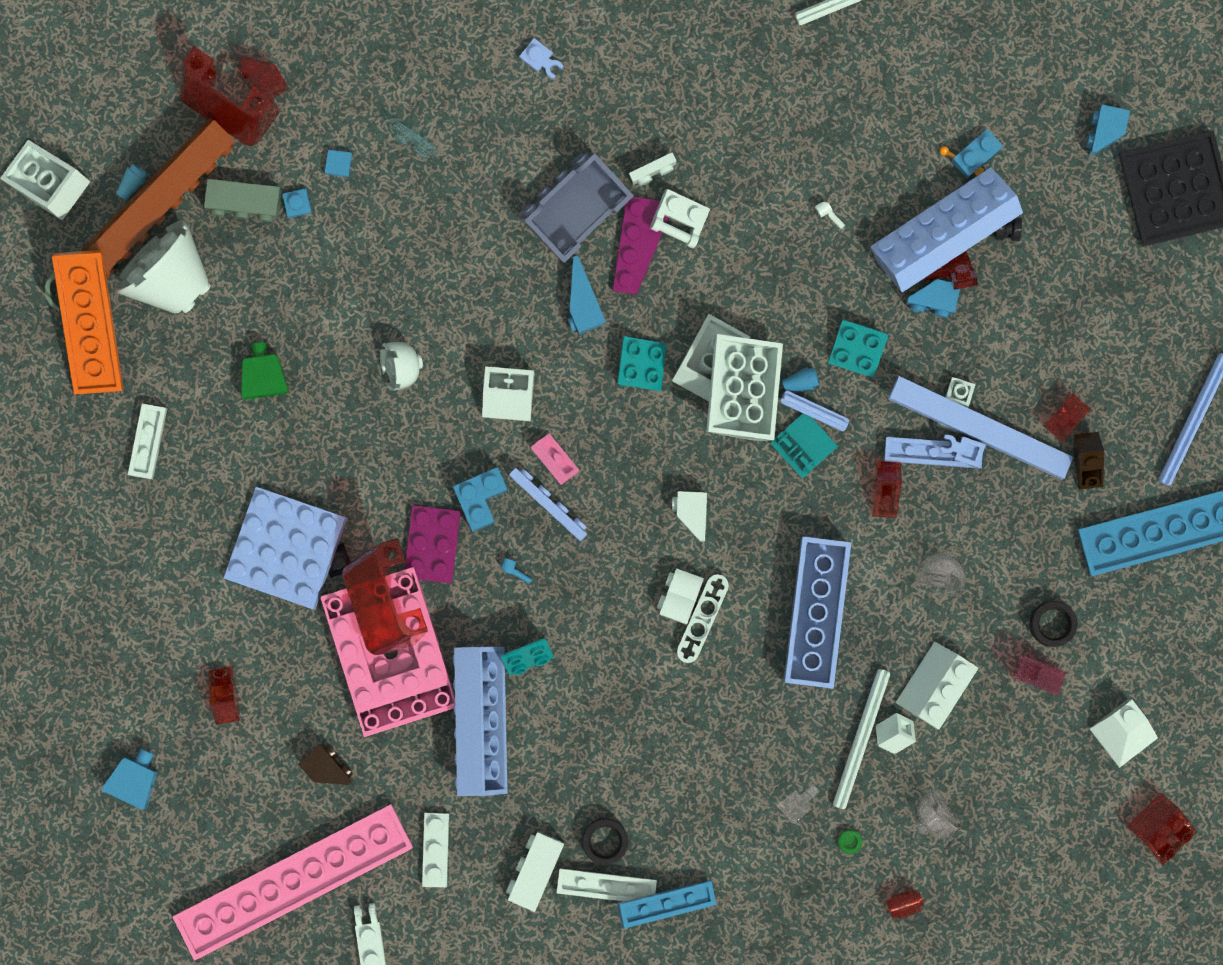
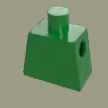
(262, 374)

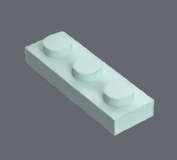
(147, 441)
(435, 849)

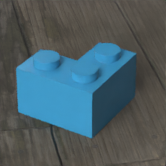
(474, 494)

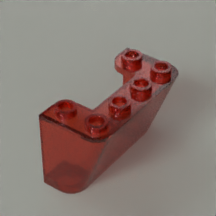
(242, 121)
(373, 605)

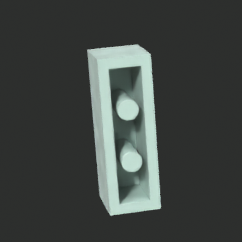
(534, 870)

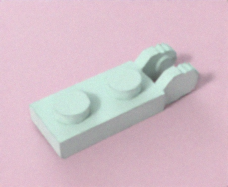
(369, 938)

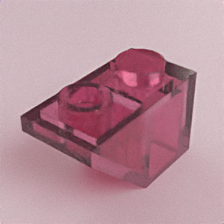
(1038, 675)

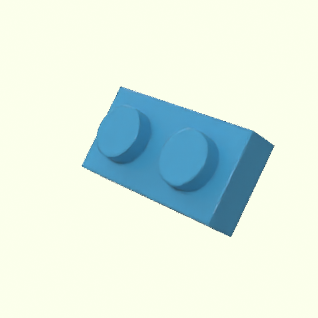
(977, 153)

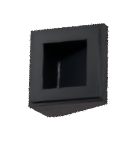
(340, 559)

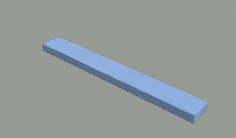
(980, 428)

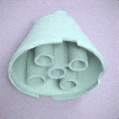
(166, 272)

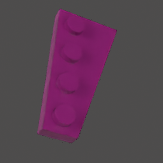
(636, 244)

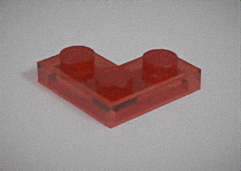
(959, 271)

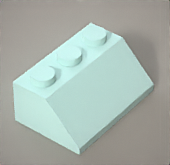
(936, 685)

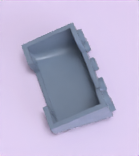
(574, 205)

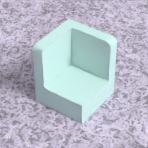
(895, 733)

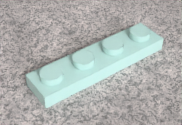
(603, 885)

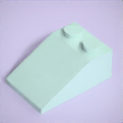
(45, 179)
(696, 366)

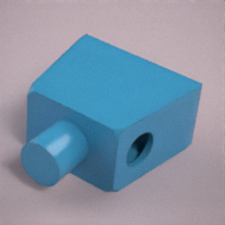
(133, 780)

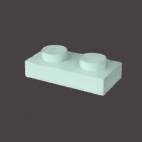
(662, 165)

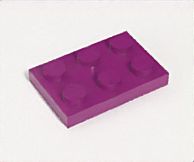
(433, 543)

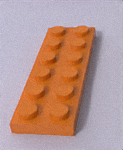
(87, 321)

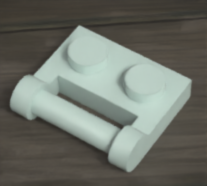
(683, 211)

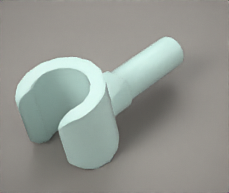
(825, 209)

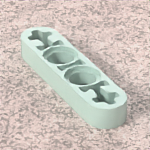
(705, 620)

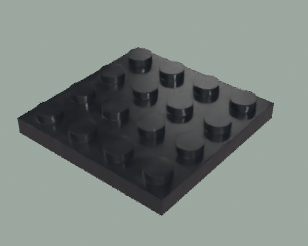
(1175, 187)

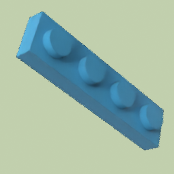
(666, 904)

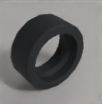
(1071, 619)
(586, 841)

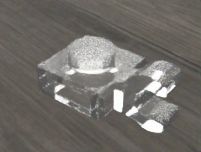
(796, 805)

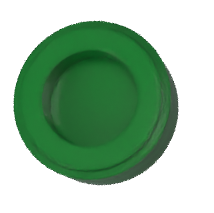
(850, 841)

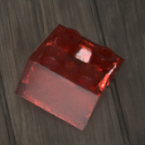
(1162, 829)

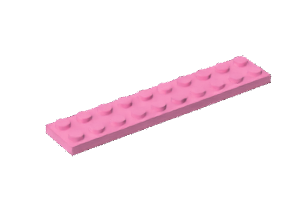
(293, 882)

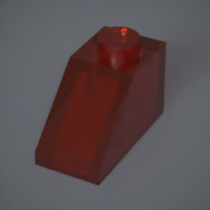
(887, 489)

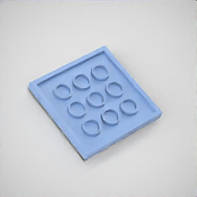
(285, 548)

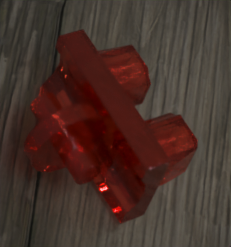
(1067, 417)

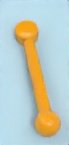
(945, 151)

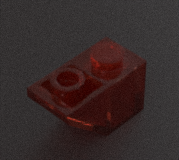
(264, 76)
(223, 695)

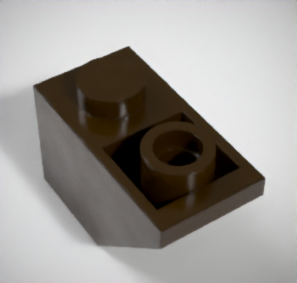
(1089, 460)
(324, 768)

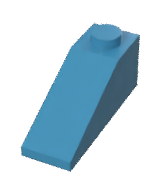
(583, 304)

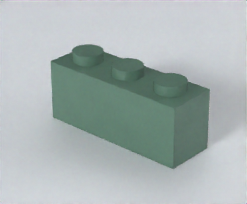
(242, 200)

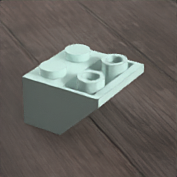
(508, 393)

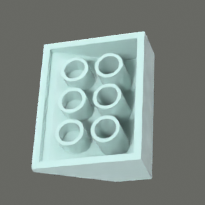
(744, 388)

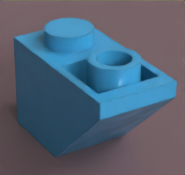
(1109, 127)
(936, 297)

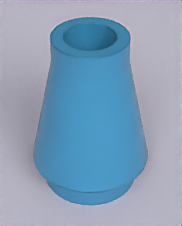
(802, 380)

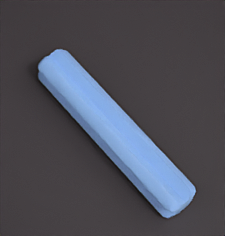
(814, 410)

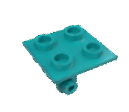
(858, 348)
(641, 363)
(803, 445)
(520, 659)

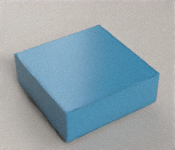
(338, 163)

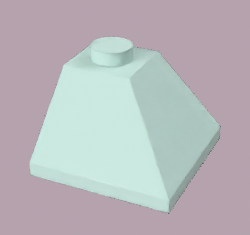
(1124, 732)

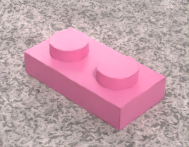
(555, 459)

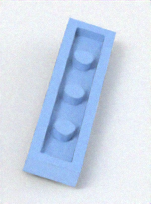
(921, 452)
(542, 496)

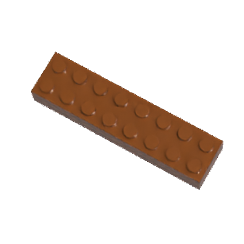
(161, 193)

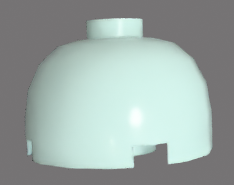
(400, 364)

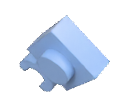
(539, 56)
(966, 451)

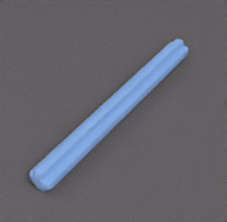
(1193, 422)

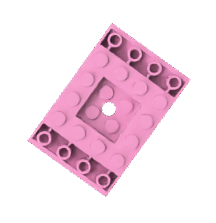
(395, 689)

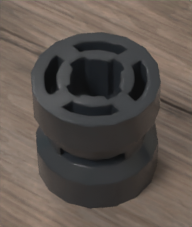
(1010, 230)

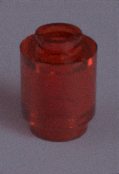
(905, 904)

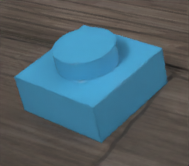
(297, 203)

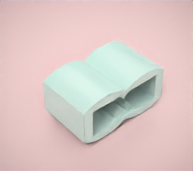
(680, 596)

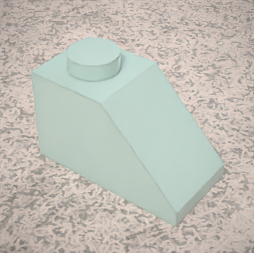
(692, 512)

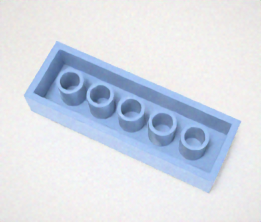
(946, 229)
(817, 612)
(480, 721)

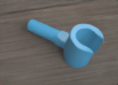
(509, 567)

